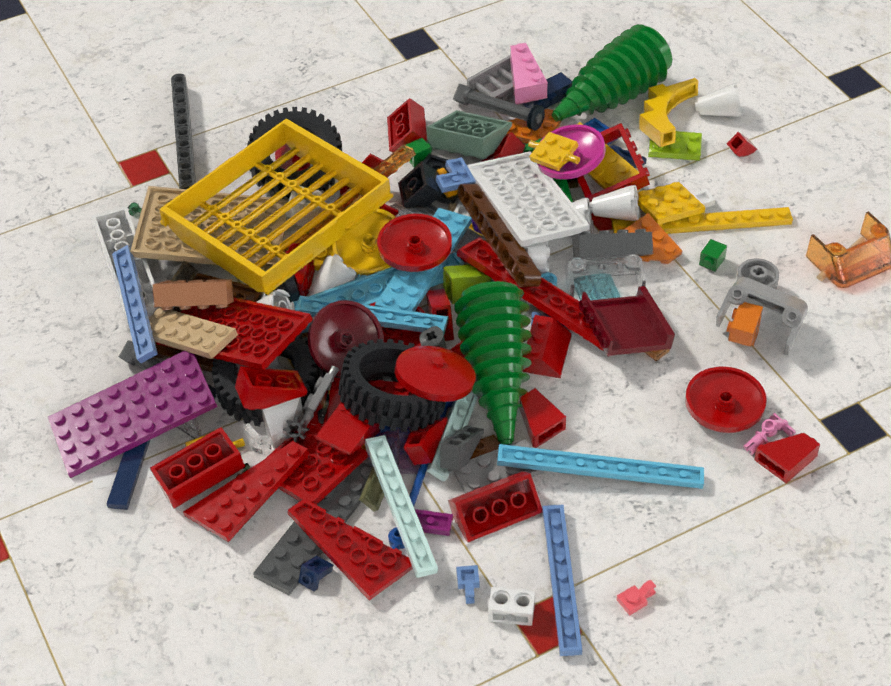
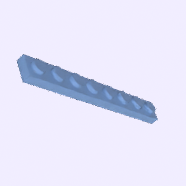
(134, 304)
(562, 581)

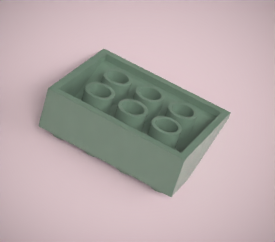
(467, 134)

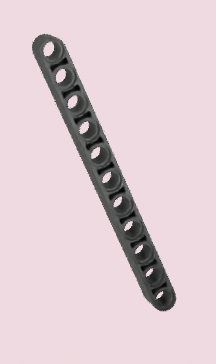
(183, 131)

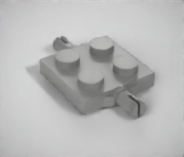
(319, 389)

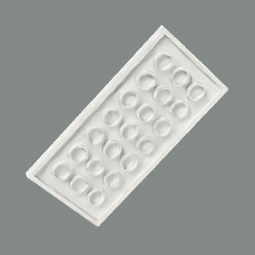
(527, 199)

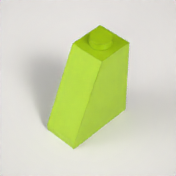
(459, 278)

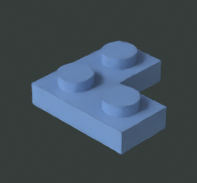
(457, 175)

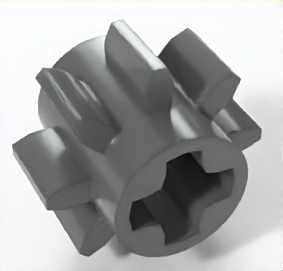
(290, 429)

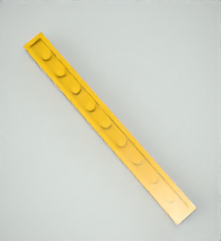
(721, 221)

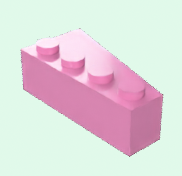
(526, 75)

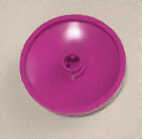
(590, 150)

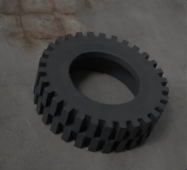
(307, 121)
(225, 380)
(376, 405)

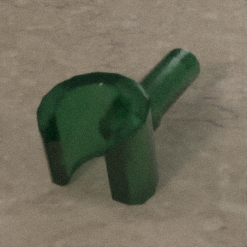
(134, 208)

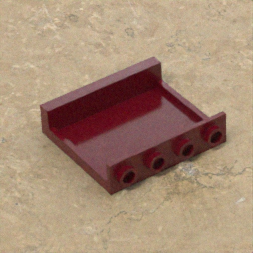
(628, 323)

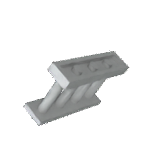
(504, 92)

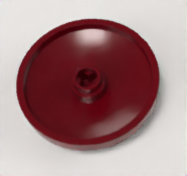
(339, 329)

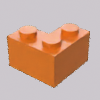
(745, 324)

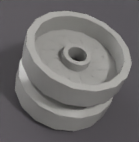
(760, 271)

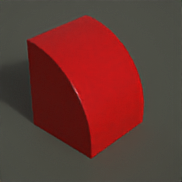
(741, 145)

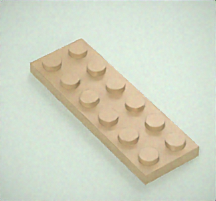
(190, 333)

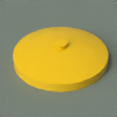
(359, 245)

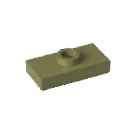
(372, 493)

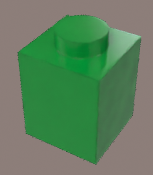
(421, 149)
(713, 255)

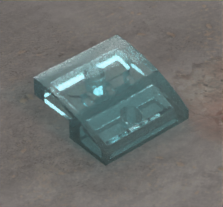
(596, 286)

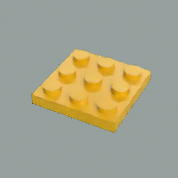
(669, 203)

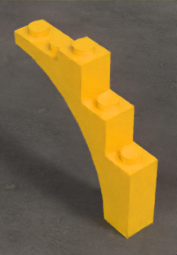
(659, 105)

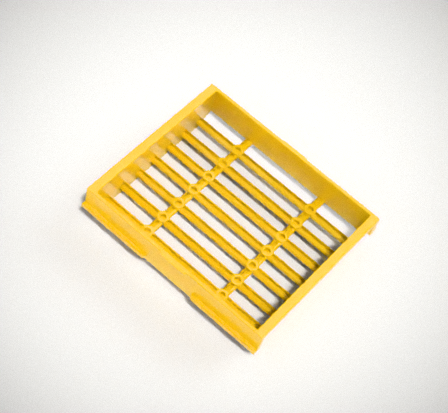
(311, 150)

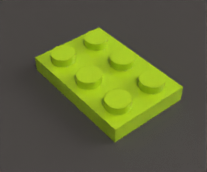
(686, 147)

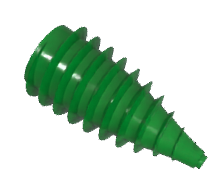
(618, 73)
(492, 342)

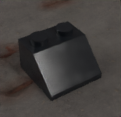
(419, 186)

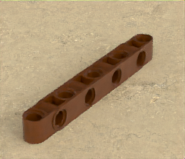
(498, 236)

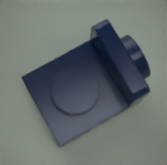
(313, 572)

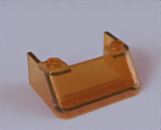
(855, 264)

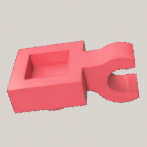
(635, 599)

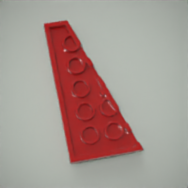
(237, 501)
(355, 552)

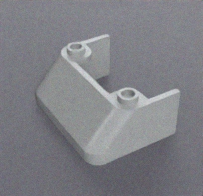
(791, 307)

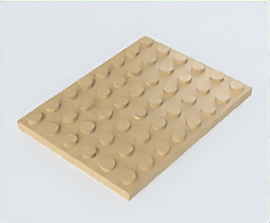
(161, 243)

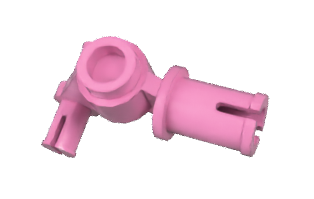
(769, 429)

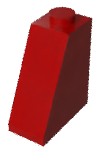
(440, 305)
(541, 417)
(788, 455)

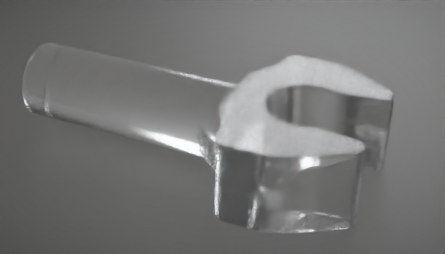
(258, 440)

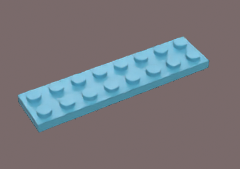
(408, 288)

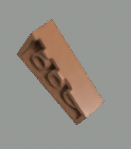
(194, 293)

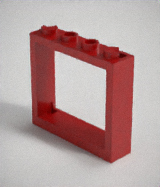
(640, 180)

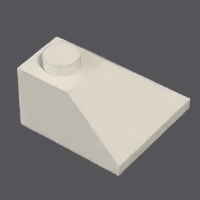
(276, 417)

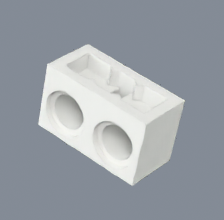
(511, 611)

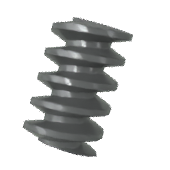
(433, 337)

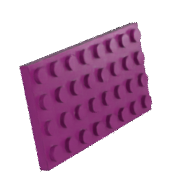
(131, 412)

